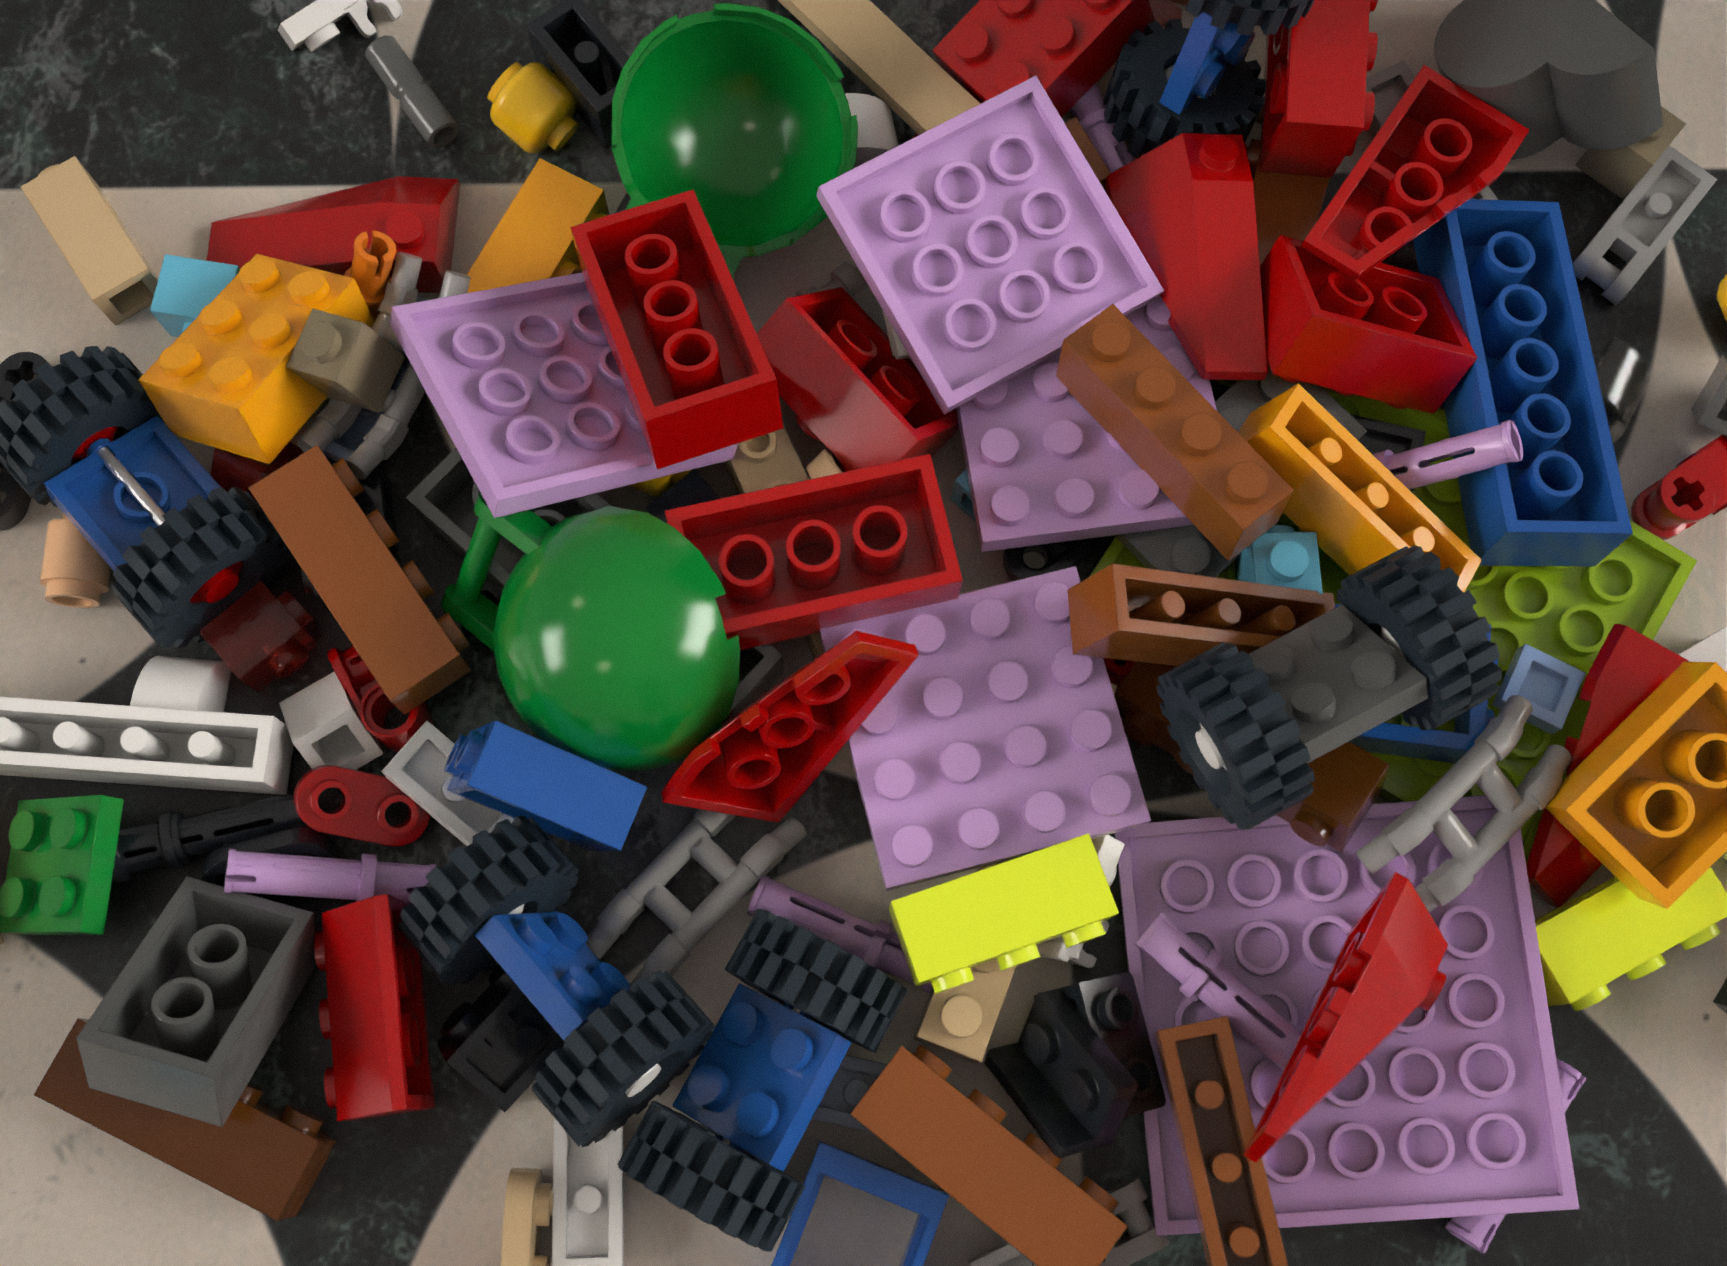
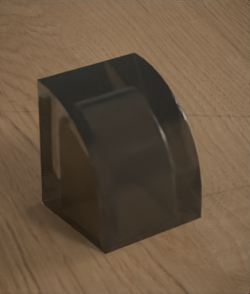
(1622, 383)

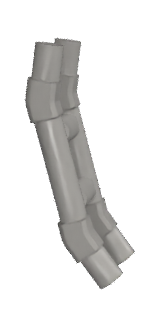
(400, 404)
(1435, 814)
(687, 926)

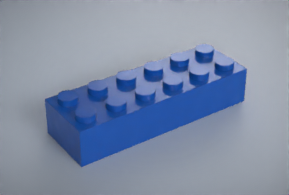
(1534, 365)

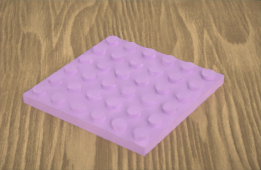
(1444, 1113)

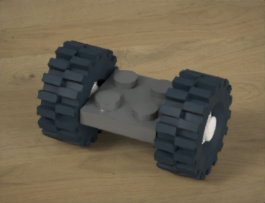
(1391, 648)

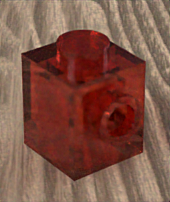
(262, 636)

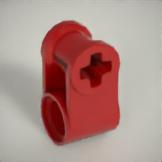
(1685, 493)
(372, 701)

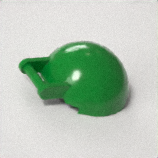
(742, 117)
(603, 633)

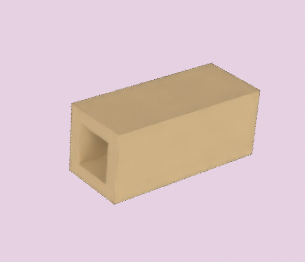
(92, 239)

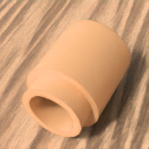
(72, 567)

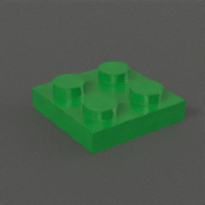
(60, 866)

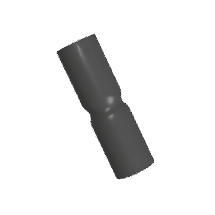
(408, 86)

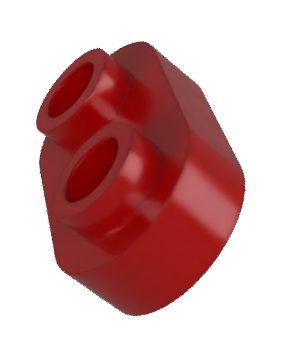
(362, 806)

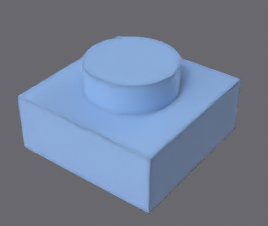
(1544, 683)

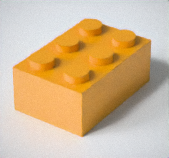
(228, 368)
(1657, 788)

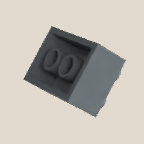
(199, 1001)

